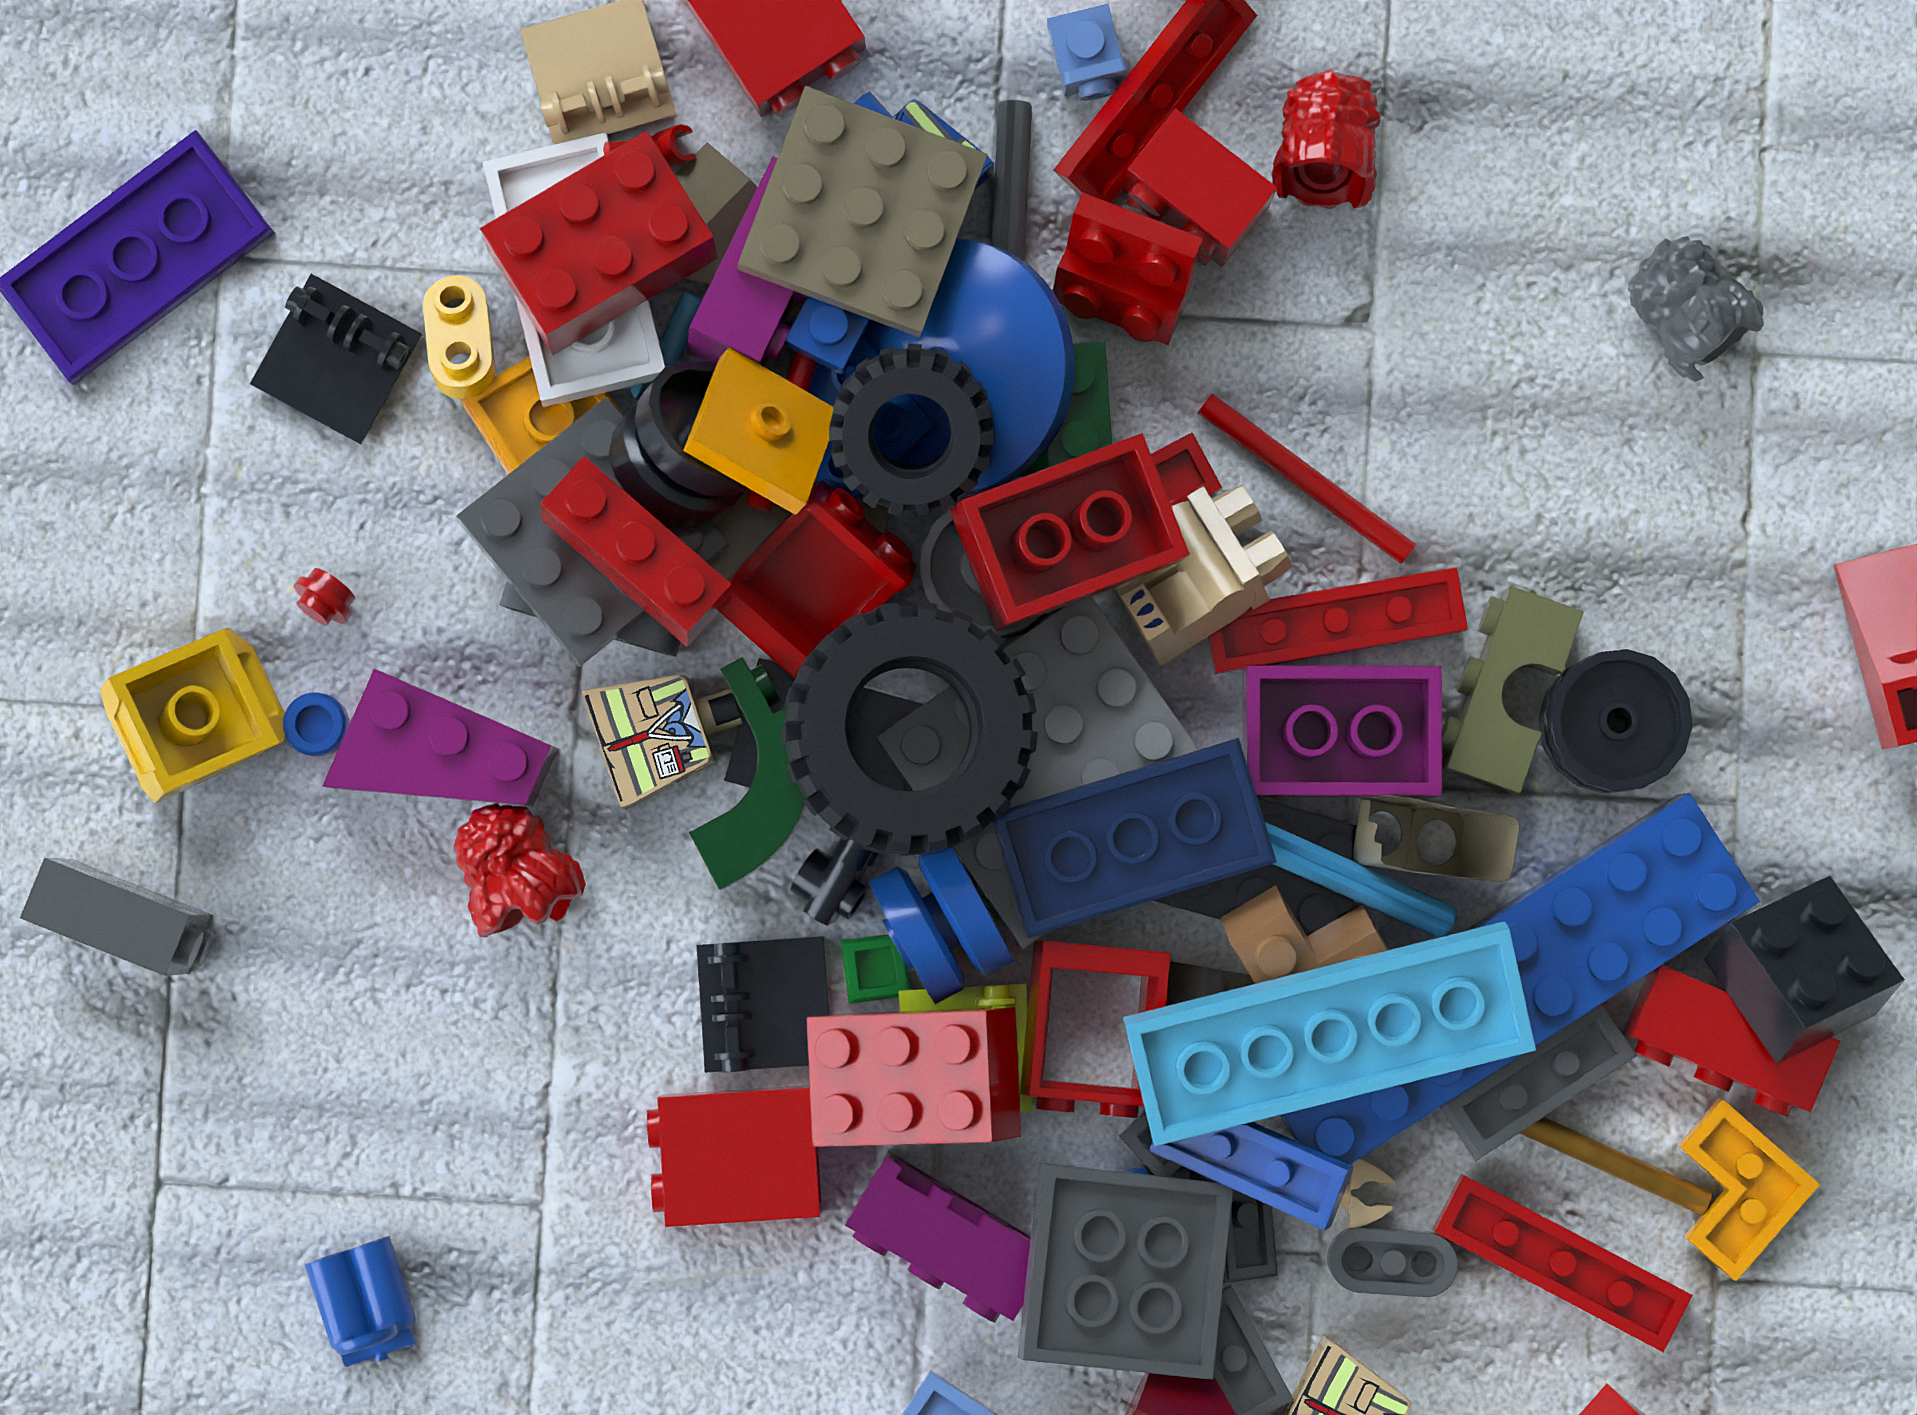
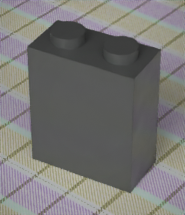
(118, 917)

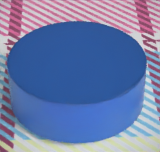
(315, 724)

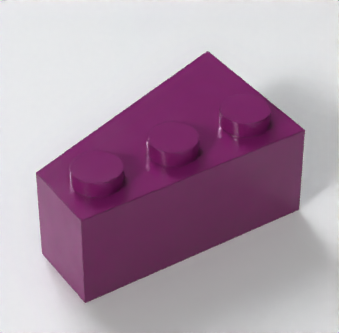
(740, 307)
(431, 747)

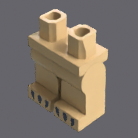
(1212, 584)

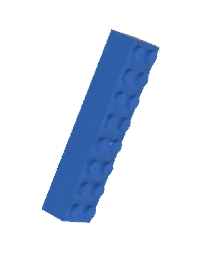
(1574, 947)

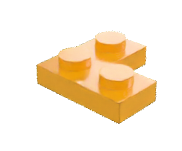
(1759, 1191)

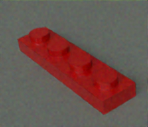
(1159, 83)
(1342, 620)
(1562, 1262)

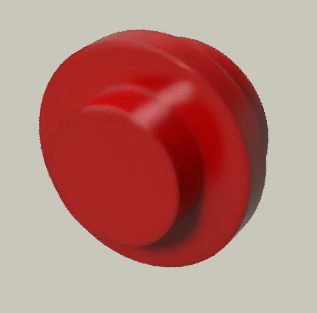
(324, 597)

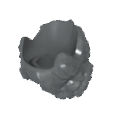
(1692, 304)

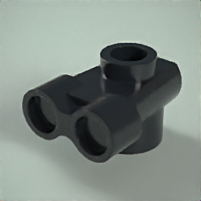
(834, 883)

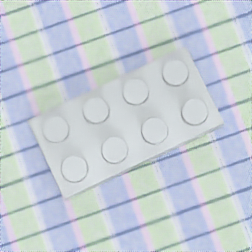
(616, 354)

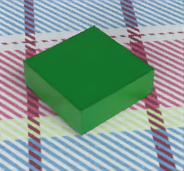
(873, 969)

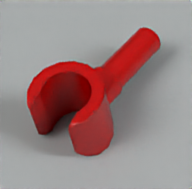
(666, 144)

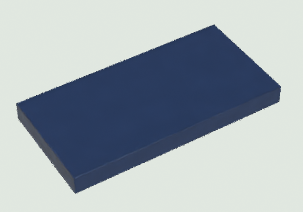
(1133, 838)

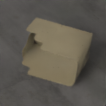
(1483, 839)

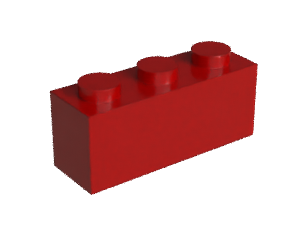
(635, 551)
(1707, 1029)

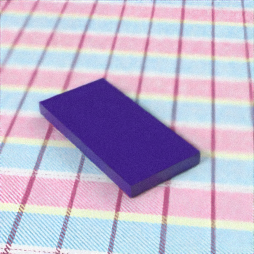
(134, 257)

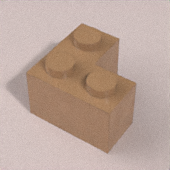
(1276, 946)

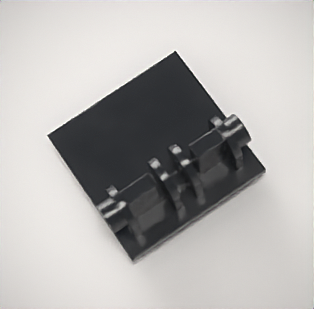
(335, 358)
(759, 1001)

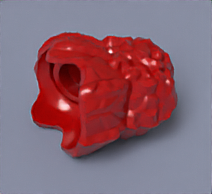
(1328, 141)
(513, 869)

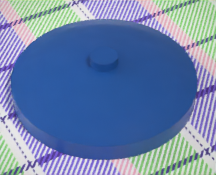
(1015, 340)

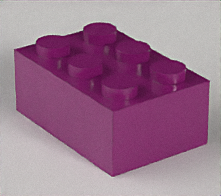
(1343, 730)

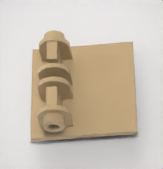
(598, 71)

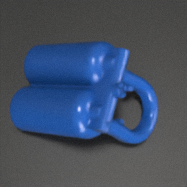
(363, 1301)

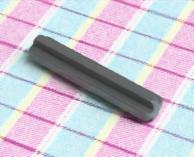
(1011, 176)

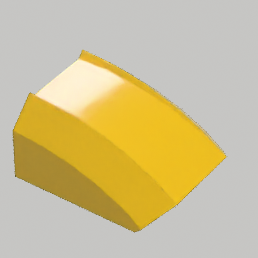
(193, 713)

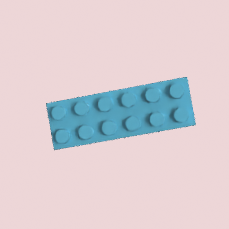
(1329, 1033)

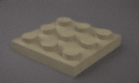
(862, 211)

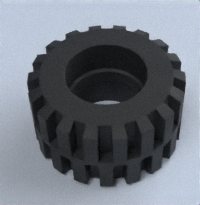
(903, 485)

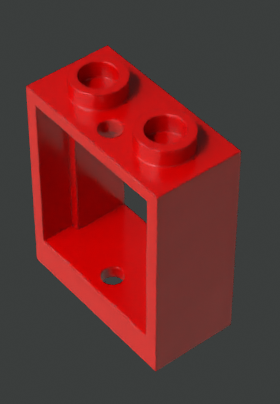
(1061, 1095)

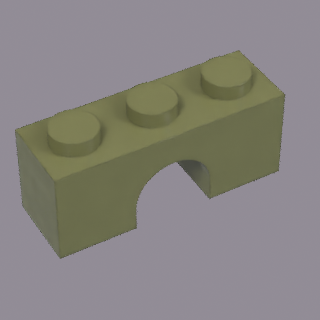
(1520, 634)

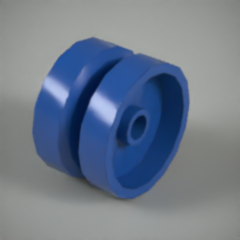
(939, 922)

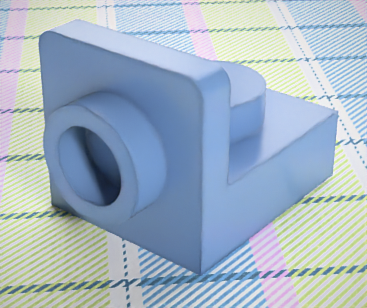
(1087, 52)

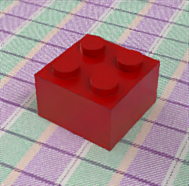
(1197, 187)

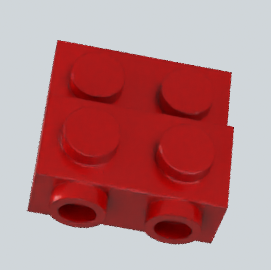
(1126, 270)

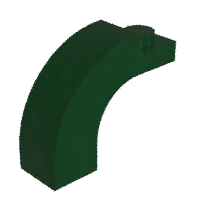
(772, 807)

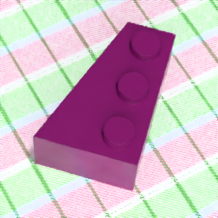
(943, 1237)

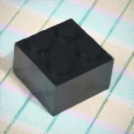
(1803, 969)

